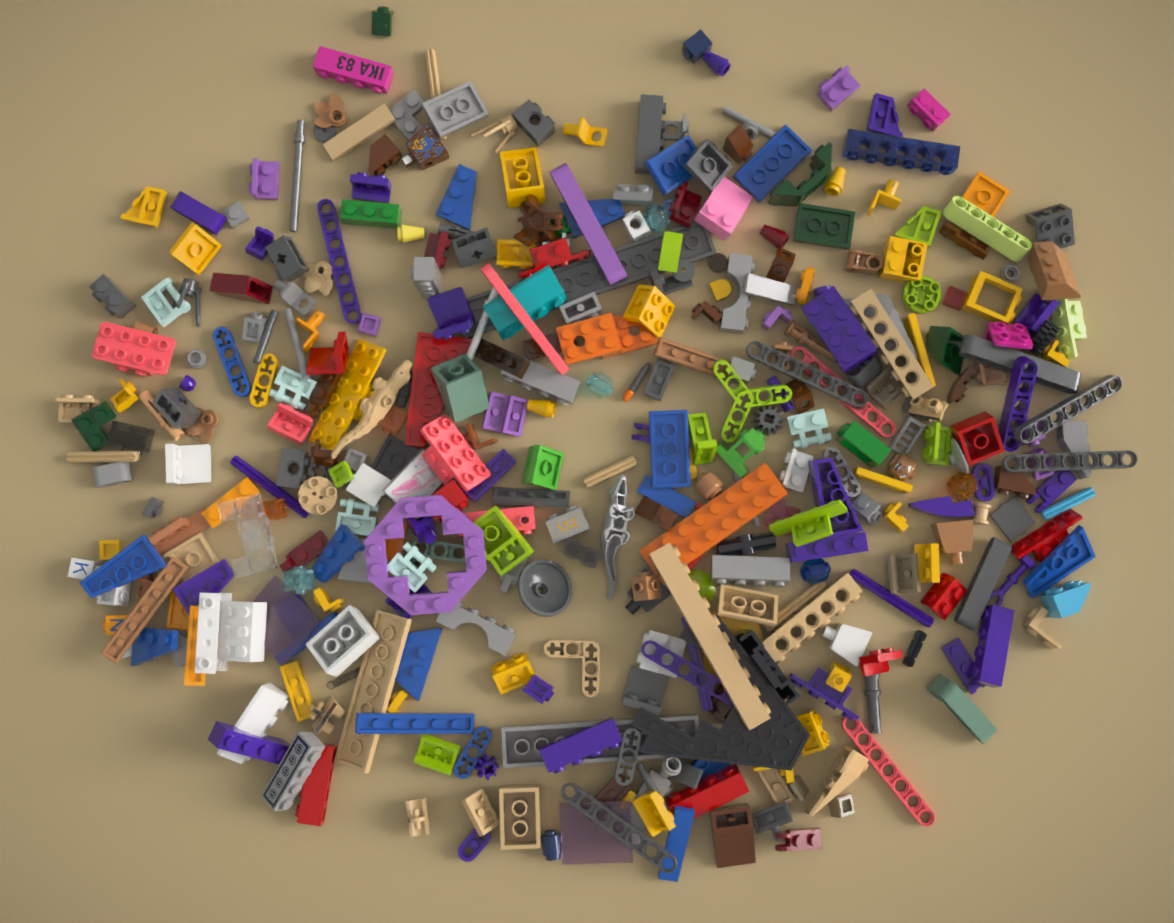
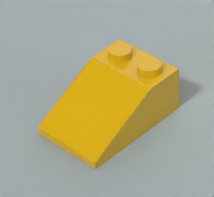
(522, 176)

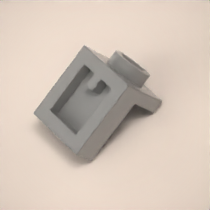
(254, 326)

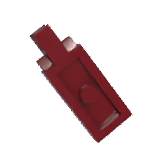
(305, 552)

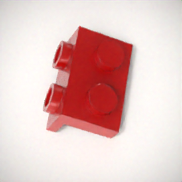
(944, 595)
(877, 661)

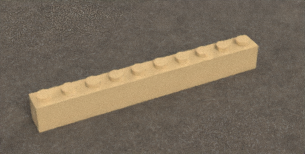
(709, 637)

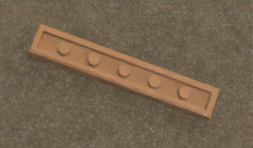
(144, 610)

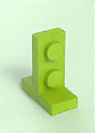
(701, 439)

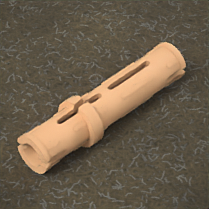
(147, 399)

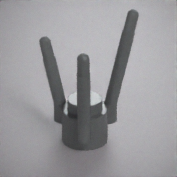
(189, 288)

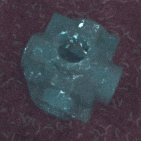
(299, 580)

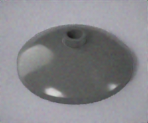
(552, 582)

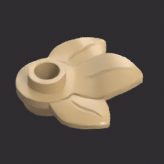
(316, 280)

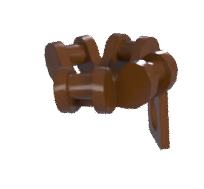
(536, 221)

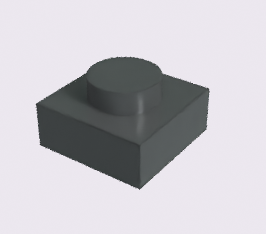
(153, 507)

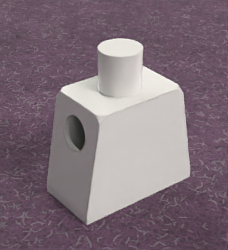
(847, 642)

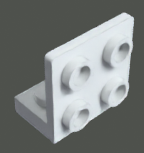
(188, 464)

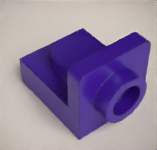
(539, 689)

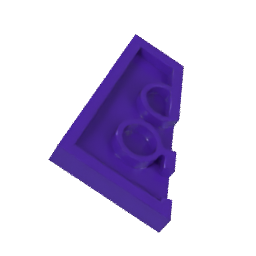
(208, 581)

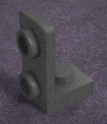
(667, 285)

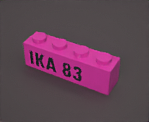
(353, 70)

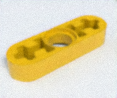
(256, 393)

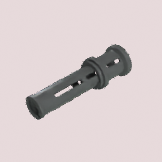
(873, 692)

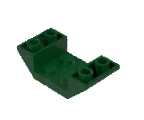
(787, 195)

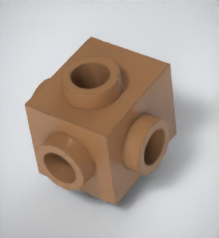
(646, 587)

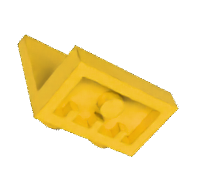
(650, 308)

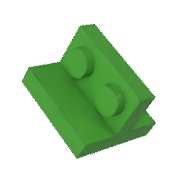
(543, 467)

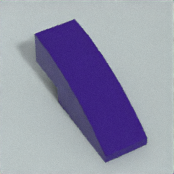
(943, 507)

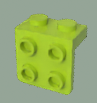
(936, 444)

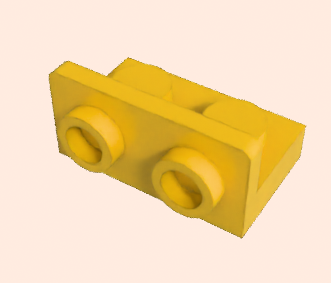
(928, 562)
(512, 673)
(818, 737)

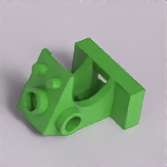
(753, 439)

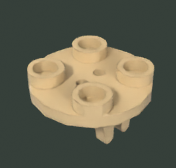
(313, 503)

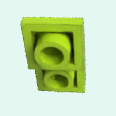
(670, 251)

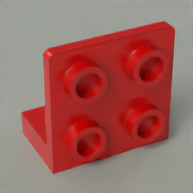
(329, 359)

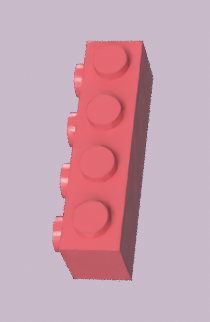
(521, 517)

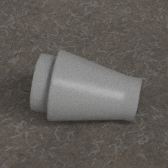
(670, 767)

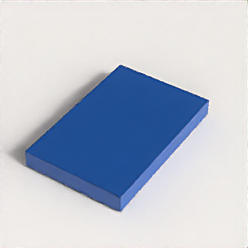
(668, 165)

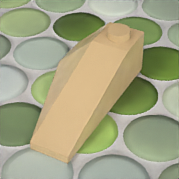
(842, 773)

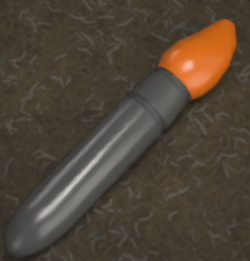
(636, 382)

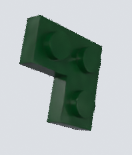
(91, 422)

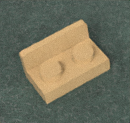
(480, 812)

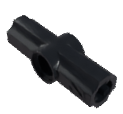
(746, 544)

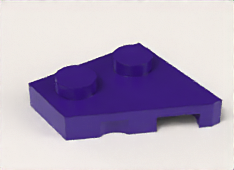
(883, 116)

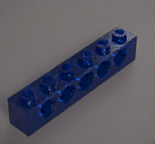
(947, 153)

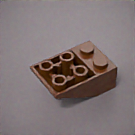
(733, 835)

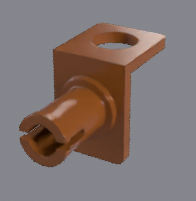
(471, 438)

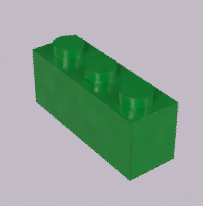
(370, 214)

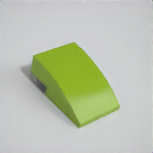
(502, 541)

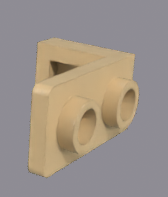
(1034, 618)

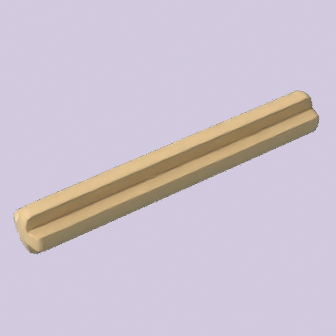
(103, 456)
(797, 604)

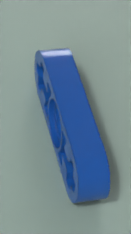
(460, 762)

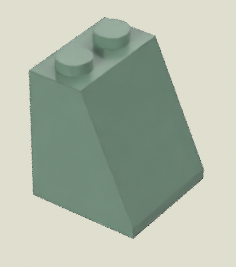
(461, 387)

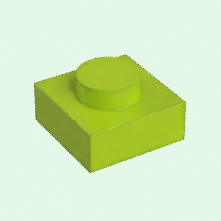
(341, 474)

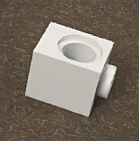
(639, 233)

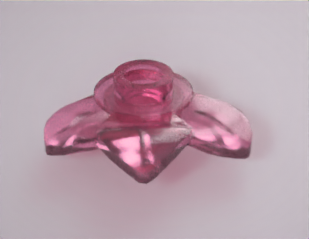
(780, 512)

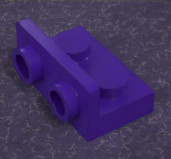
(1036, 313)

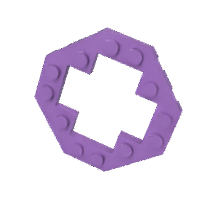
(398, 586)

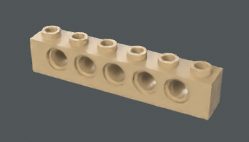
(921, 383)
(851, 594)

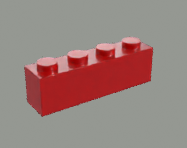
(316, 789)
(711, 791)

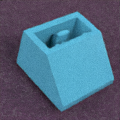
(1066, 599)

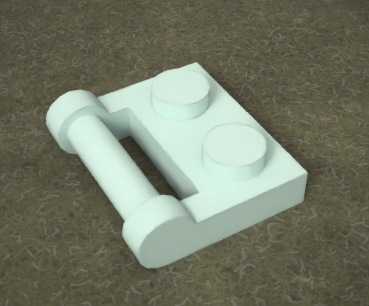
(161, 306)

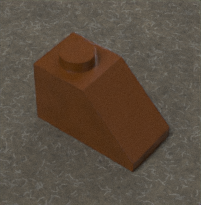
(738, 145)
(656, 514)

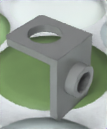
(682, 128)

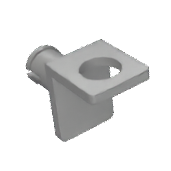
(294, 295)

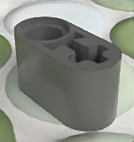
(865, 372)

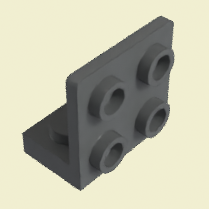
(1053, 225)
(644, 690)

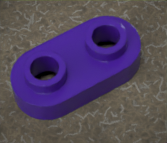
(985, 482)
(475, 843)

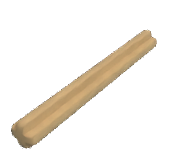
(433, 75)

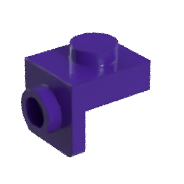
(257, 245)

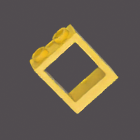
(974, 290)

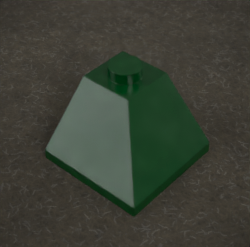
(945, 347)

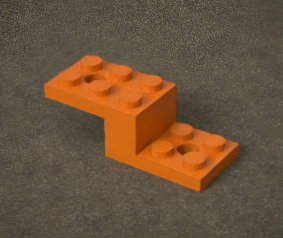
(603, 337)

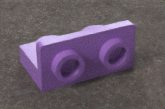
(837, 88)
(264, 179)

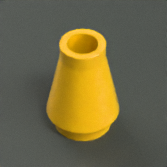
(835, 182)
(542, 407)

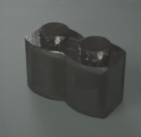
(586, 555)

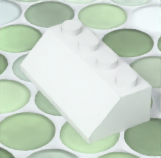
(259, 716)

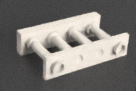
(207, 633)

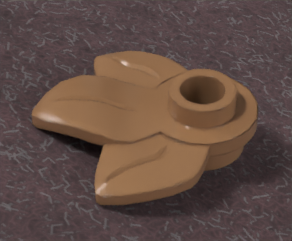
(329, 111)
(202, 427)

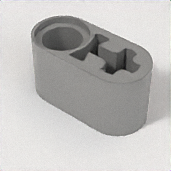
(112, 474)

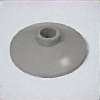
(957, 456)

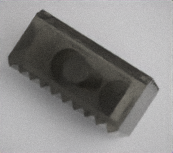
(131, 437)

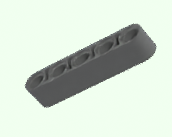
(982, 583)

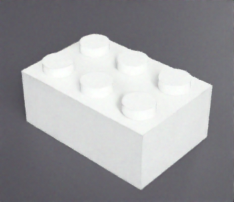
(242, 631)
(342, 641)

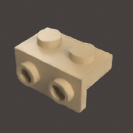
(71, 407)

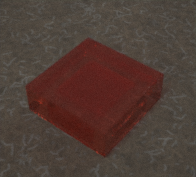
(954, 298)

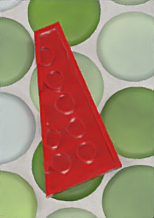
(425, 397)

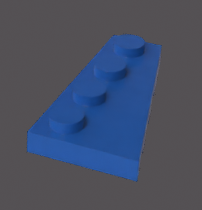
(127, 566)

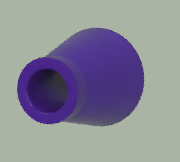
(717, 63)

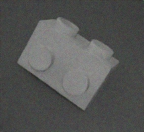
(633, 194)

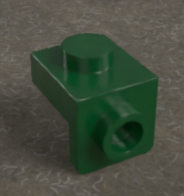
(382, 21)

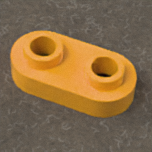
(807, 278)

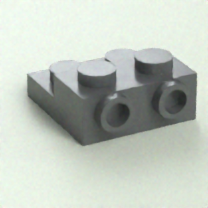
(707, 165)

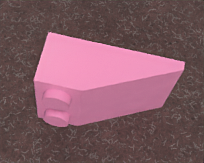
(723, 208)

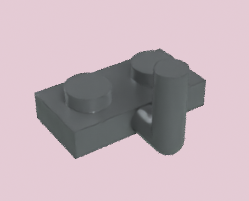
(772, 819)

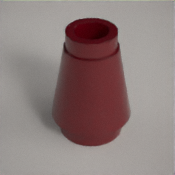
(775, 236)

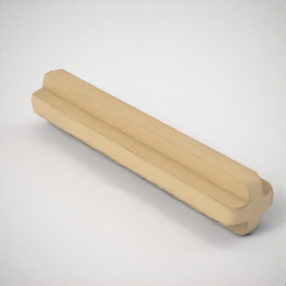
(610, 471)

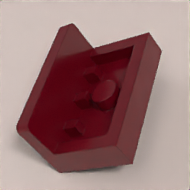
(436, 248)

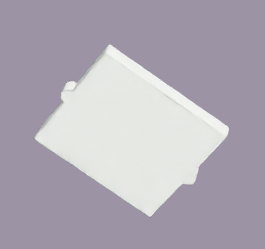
(368, 485)

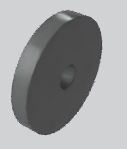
(324, 137)
(688, 274)

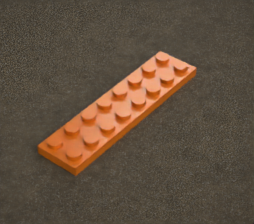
(720, 516)

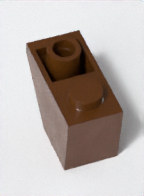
(383, 155)
(1012, 483)

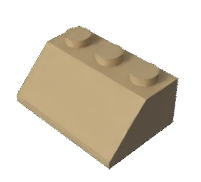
(747, 605)

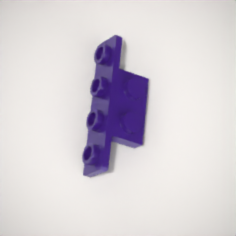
(818, 687)

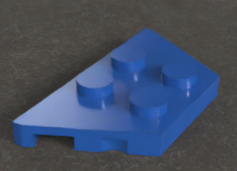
(416, 660)

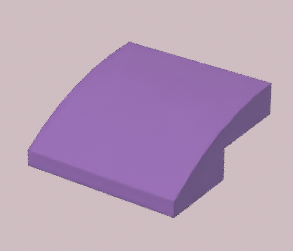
(505, 414)

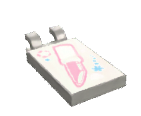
(413, 480)

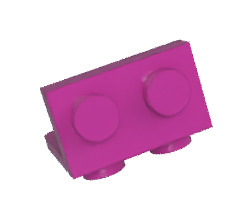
(1008, 335)

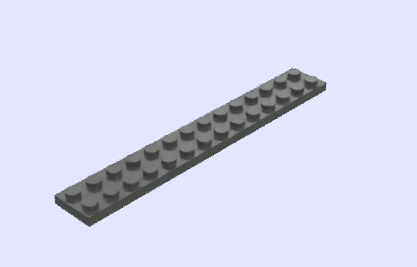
(636, 258)

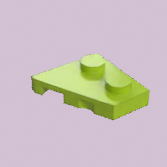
(921, 226)

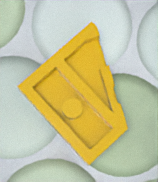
(147, 208)

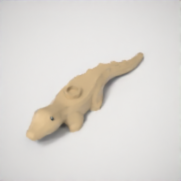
(376, 406)

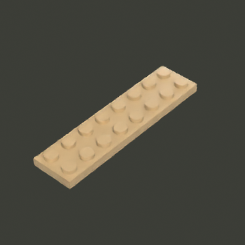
(373, 689)

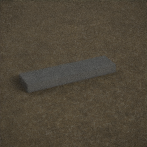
(530, 497)

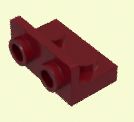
(685, 206)

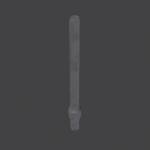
(299, 140)

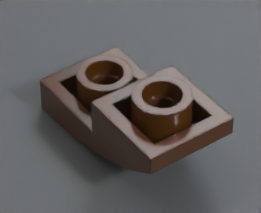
(958, 388)

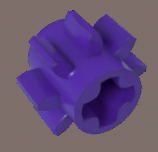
(487, 772)

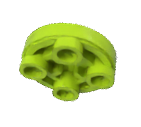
(921, 295)

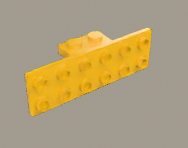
(348, 394)

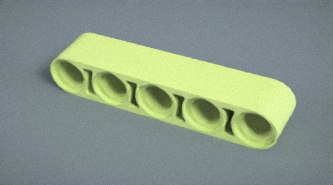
(987, 228)

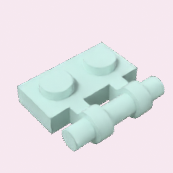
(292, 381)
(808, 422)
(357, 523)
(402, 566)

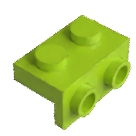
(436, 754)

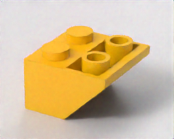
(902, 260)

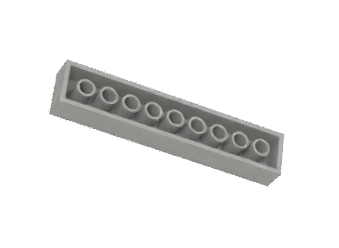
(523, 741)

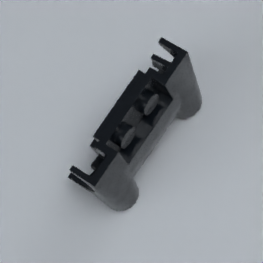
(766, 664)

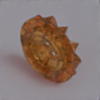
(965, 479)

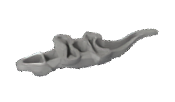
(614, 529)

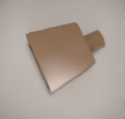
(954, 538)

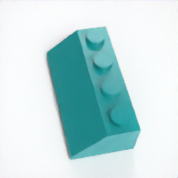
(535, 294)

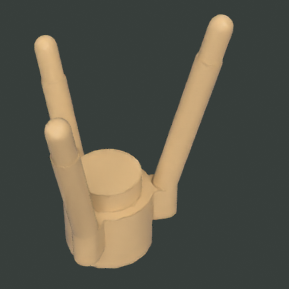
(506, 125)

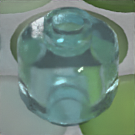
(656, 217)
(599, 384)

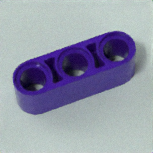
(198, 213)

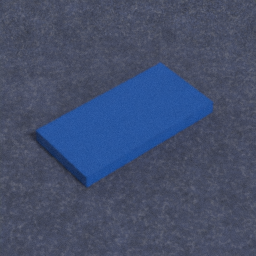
(772, 163)
(669, 449)

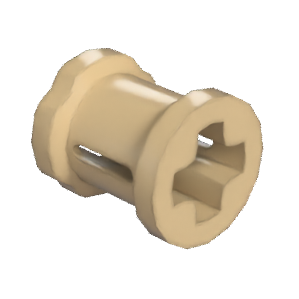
(981, 513)

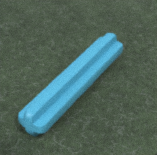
(1067, 503)

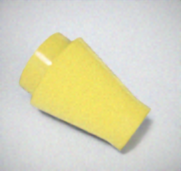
(409, 233)

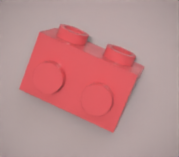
(291, 424)

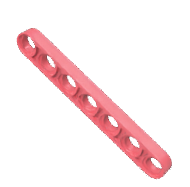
(524, 318)
(862, 413)
(895, 776)

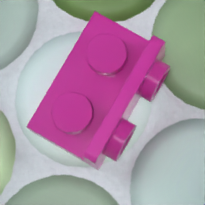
(928, 110)

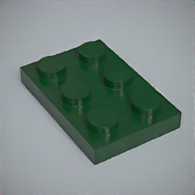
(824, 226)

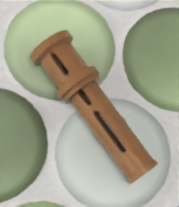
(803, 336)

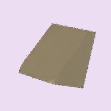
(798, 788)
(841, 806)

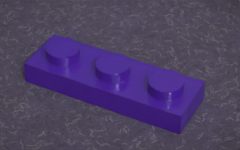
(498, 468)

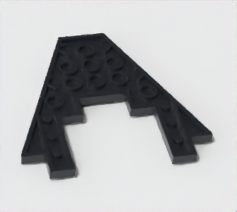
(769, 745)

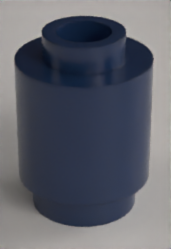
(551, 845)

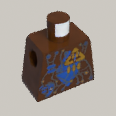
(425, 149)

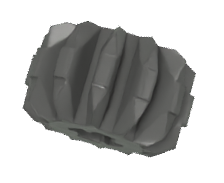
(769, 413)

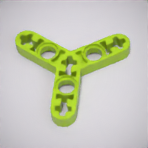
(741, 390)

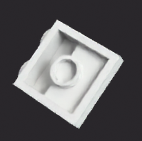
(671, 643)

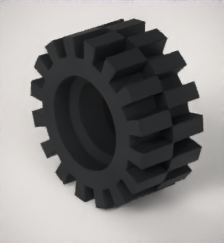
(1043, 337)

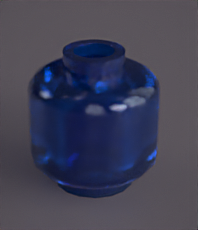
(815, 571)

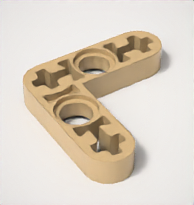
(581, 653)

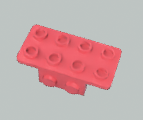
(133, 349)
(452, 455)

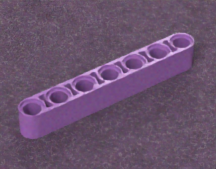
(588, 223)

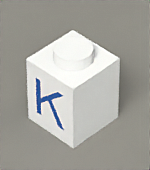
(81, 568)

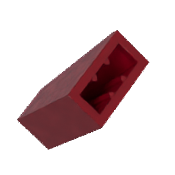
(241, 287)

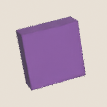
(369, 324)

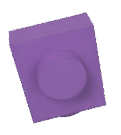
(771, 317)

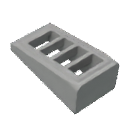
(905, 426)

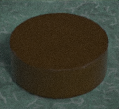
(718, 263)

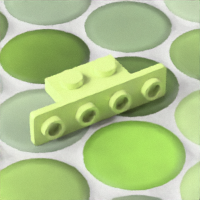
(1071, 326)

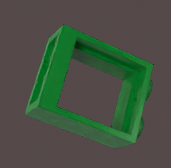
(862, 444)

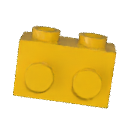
(513, 253)
(653, 813)

